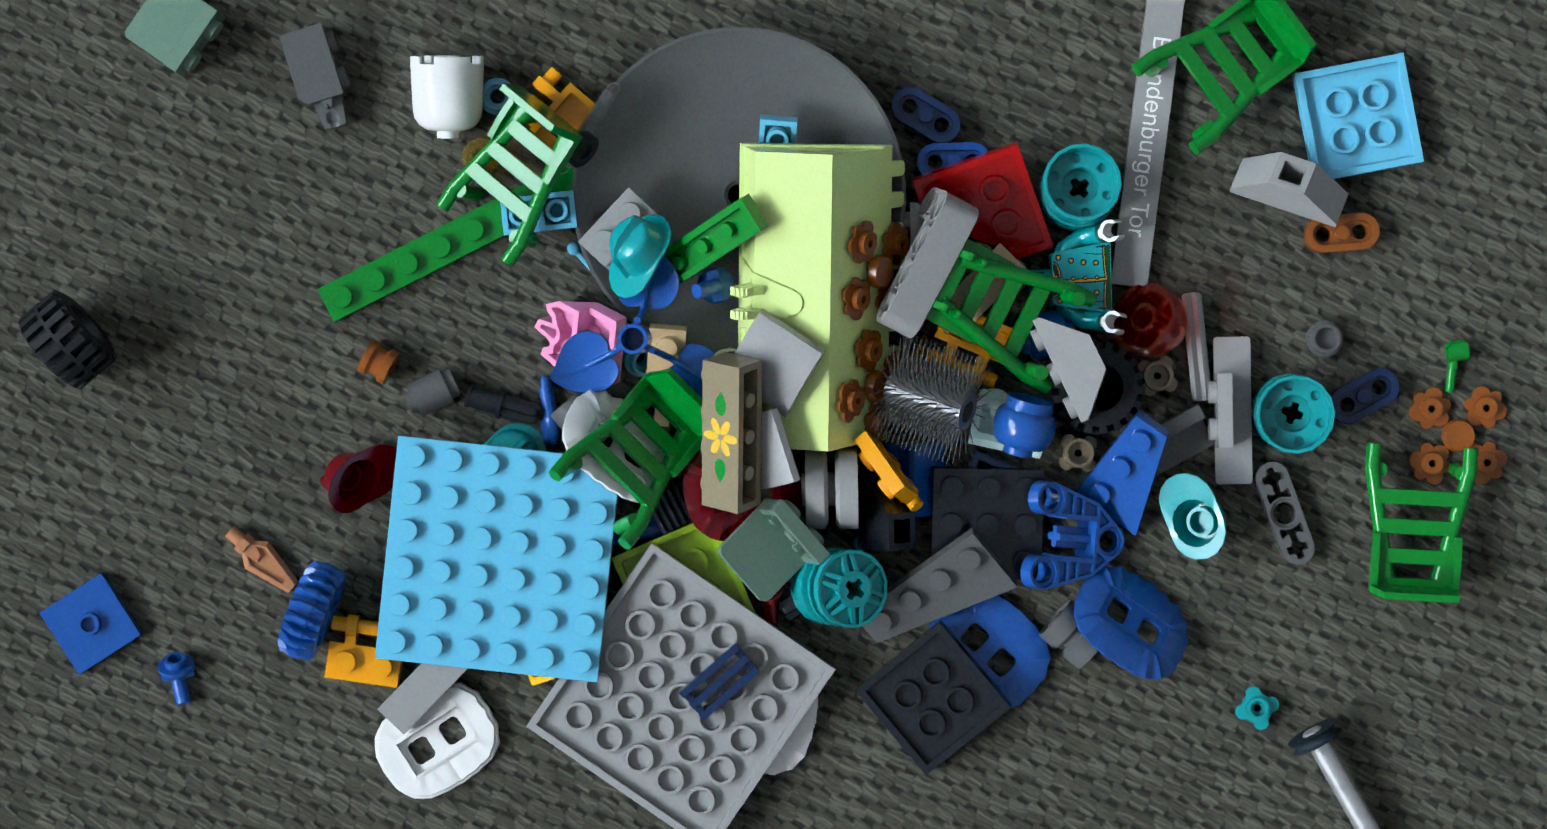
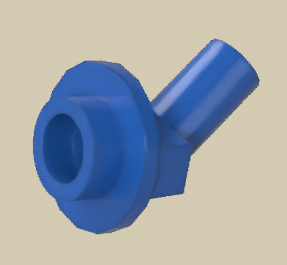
(713, 285)
(177, 668)

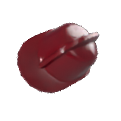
(359, 477)

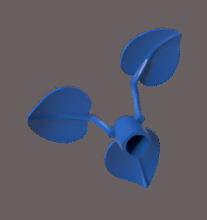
(586, 357)

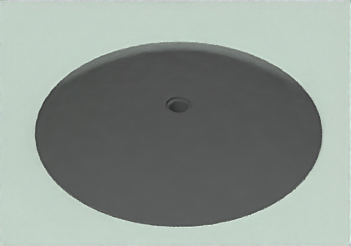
(680, 137)

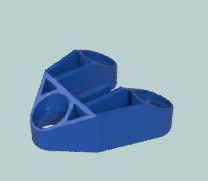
(1089, 558)

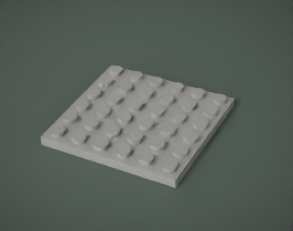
(647, 736)

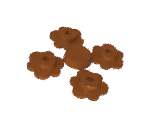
(880, 268)
(852, 396)
(1457, 433)

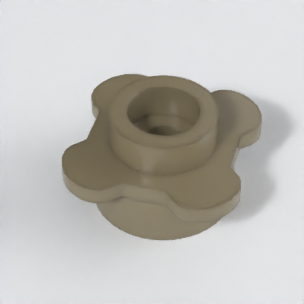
(1166, 381)
(1085, 445)

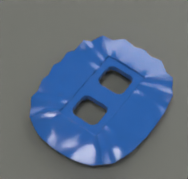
(1008, 630)
(1121, 641)

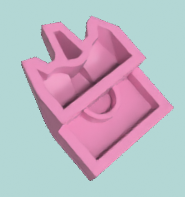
(575, 317)

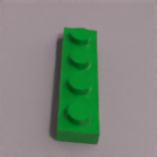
(716, 238)

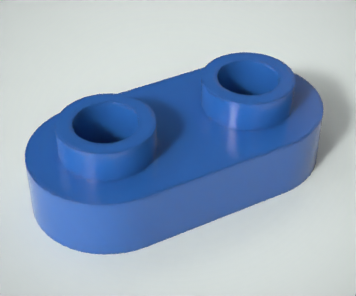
(948, 152)

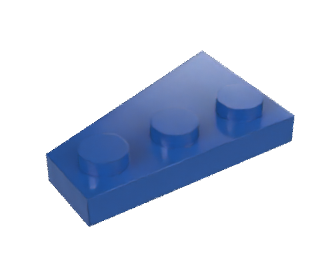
(1127, 471)

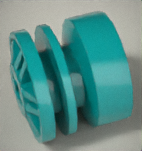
(1079, 166)
(1300, 433)
(841, 591)

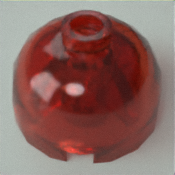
(1153, 322)

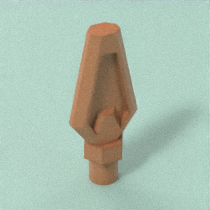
(262, 560)

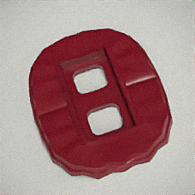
(719, 523)

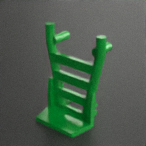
(1279, 25)
(961, 322)
(680, 407)
(1446, 562)

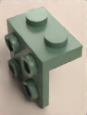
(175, 31)
(771, 547)

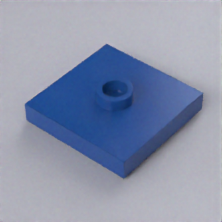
(91, 623)

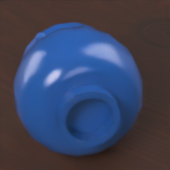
(1024, 424)

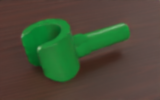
(1455, 352)

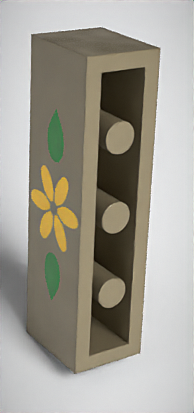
(731, 432)

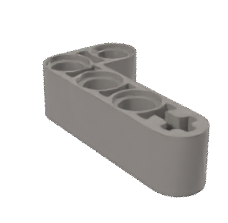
(927, 262)

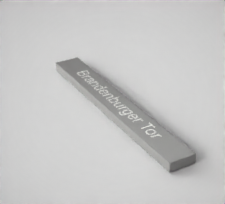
(1146, 149)

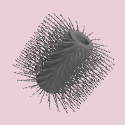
(929, 398)

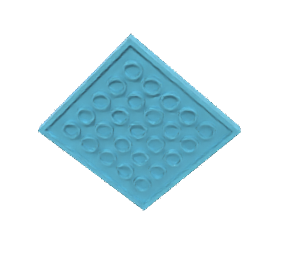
(495, 561)

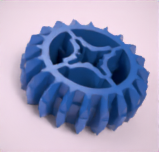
(311, 610)

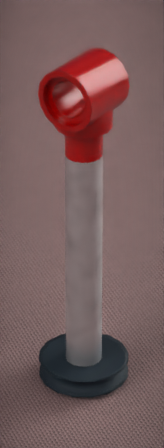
(1317, 741)

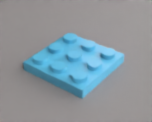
(1358, 116)

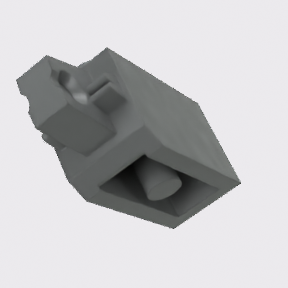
(316, 72)

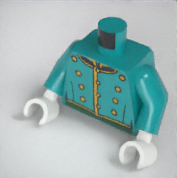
(1086, 262)

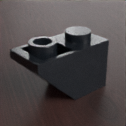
(882, 521)

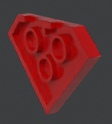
(1002, 193)

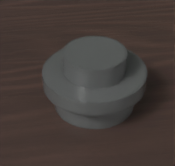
(1324, 339)

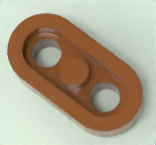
(1342, 238)

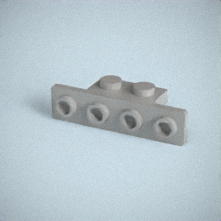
(1232, 410)

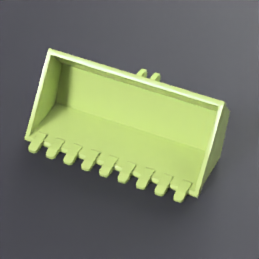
(803, 264)

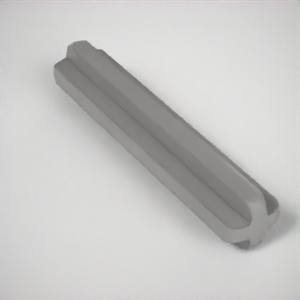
(1196, 346)

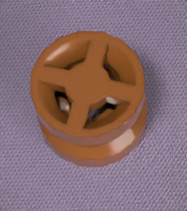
(378, 361)

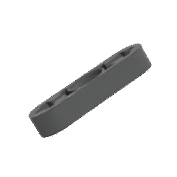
(1285, 541)

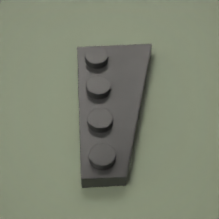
(942, 585)

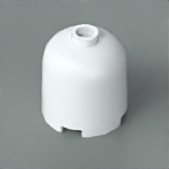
(447, 93)

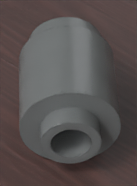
(432, 392)

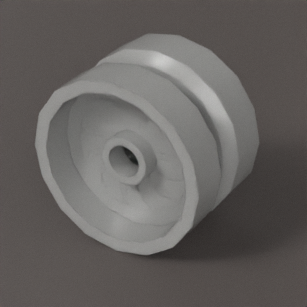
(831, 488)

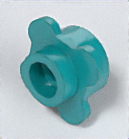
(1252, 698)

